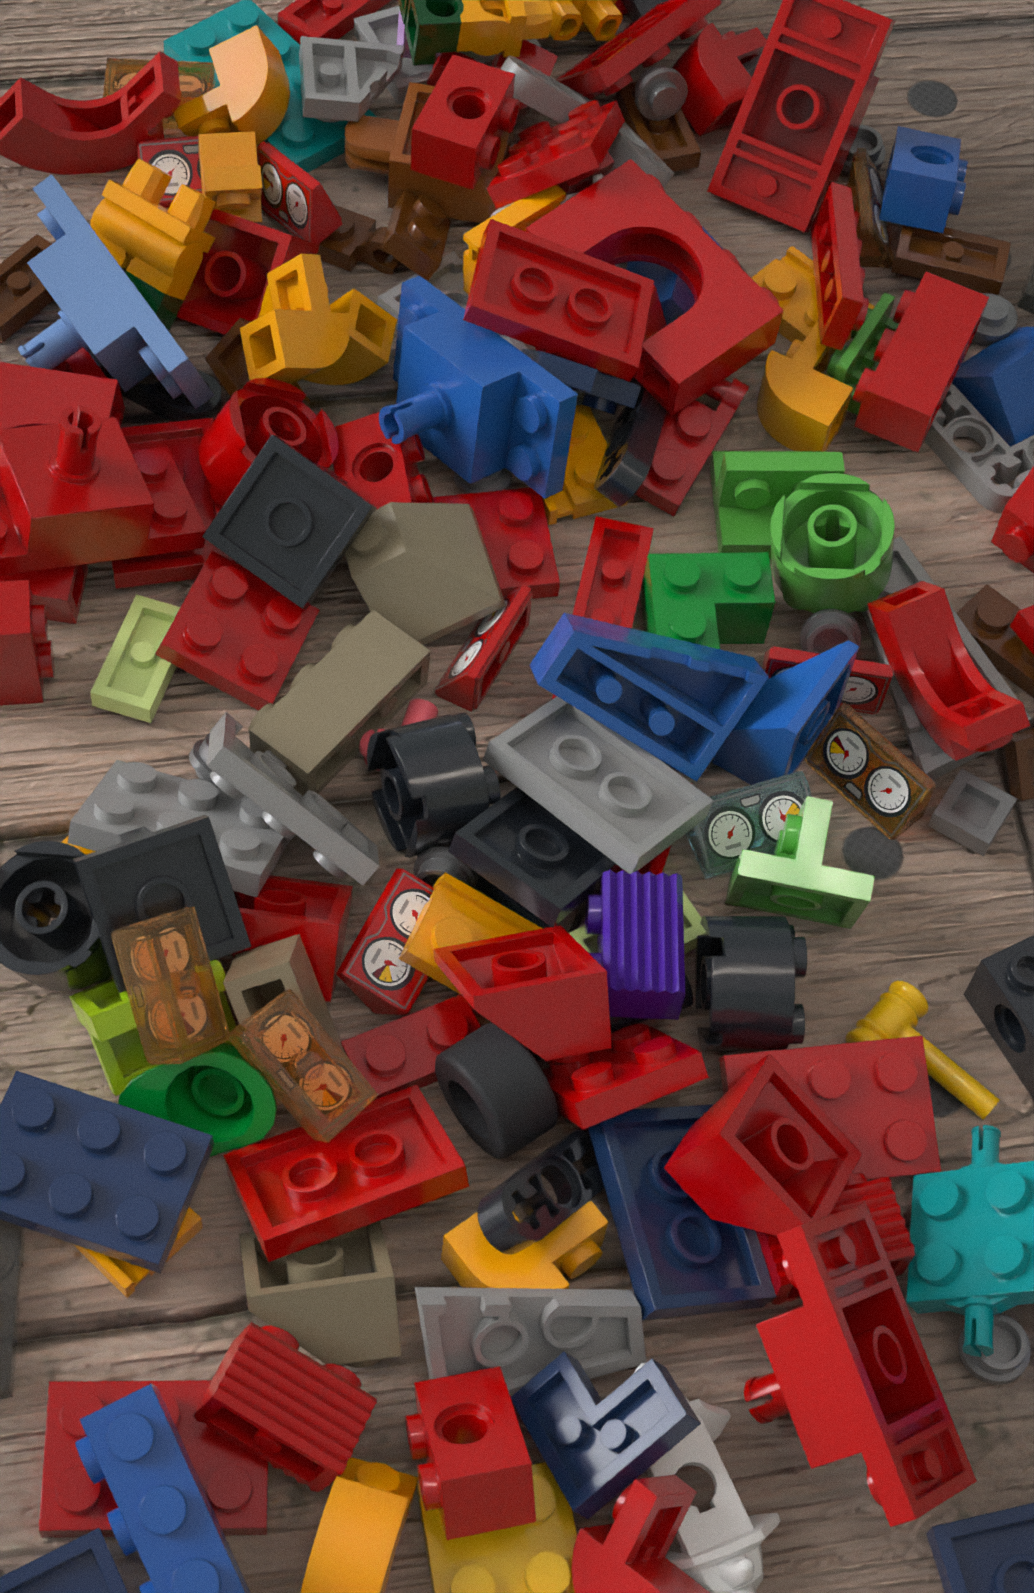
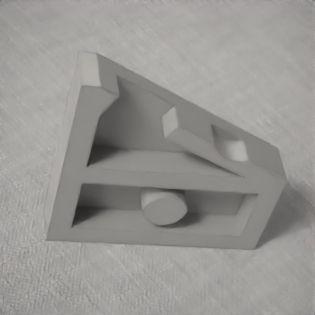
(344, 76)

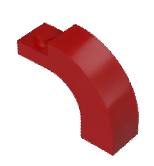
(88, 134)
(939, 675)

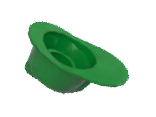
(209, 1094)

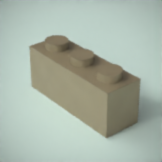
(339, 699)

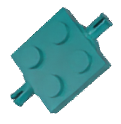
(973, 1240)

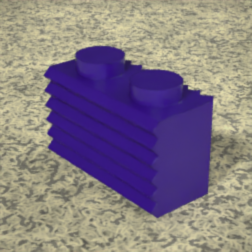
(640, 942)

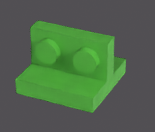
(749, 487)
(794, 878)

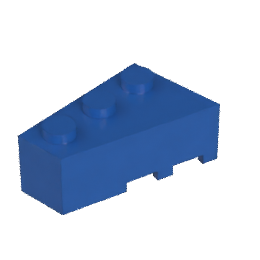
(649, 687)

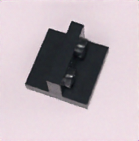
(289, 521)
(531, 861)
(159, 875)

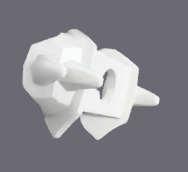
(722, 1543)

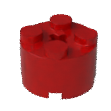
(249, 420)

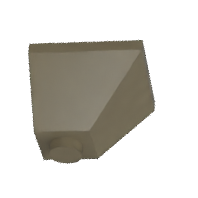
(425, 568)
(329, 1296)

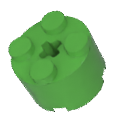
(832, 544)

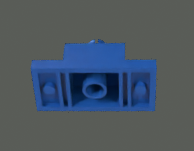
(475, 396)

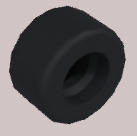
(496, 1091)

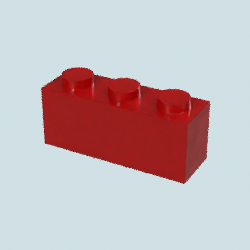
(918, 360)

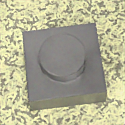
(972, 812)

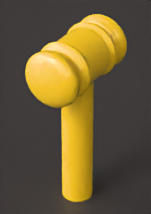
(896, 1017)

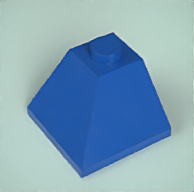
(787, 717)

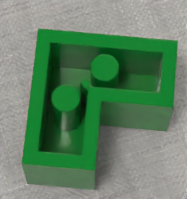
(708, 597)

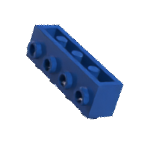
(158, 1497)

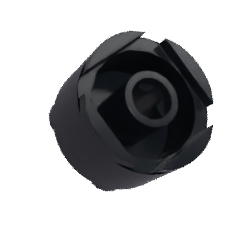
(429, 781)
(42, 886)
(749, 983)

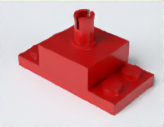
(802, 109)
(87, 498)
(857, 1369)

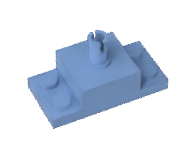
(101, 308)

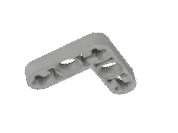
(557, 100)
(979, 469)

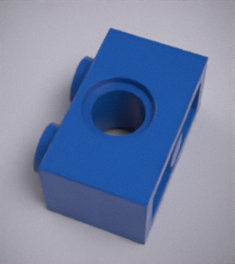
(923, 180)

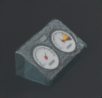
(746, 820)

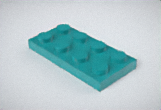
(299, 138)

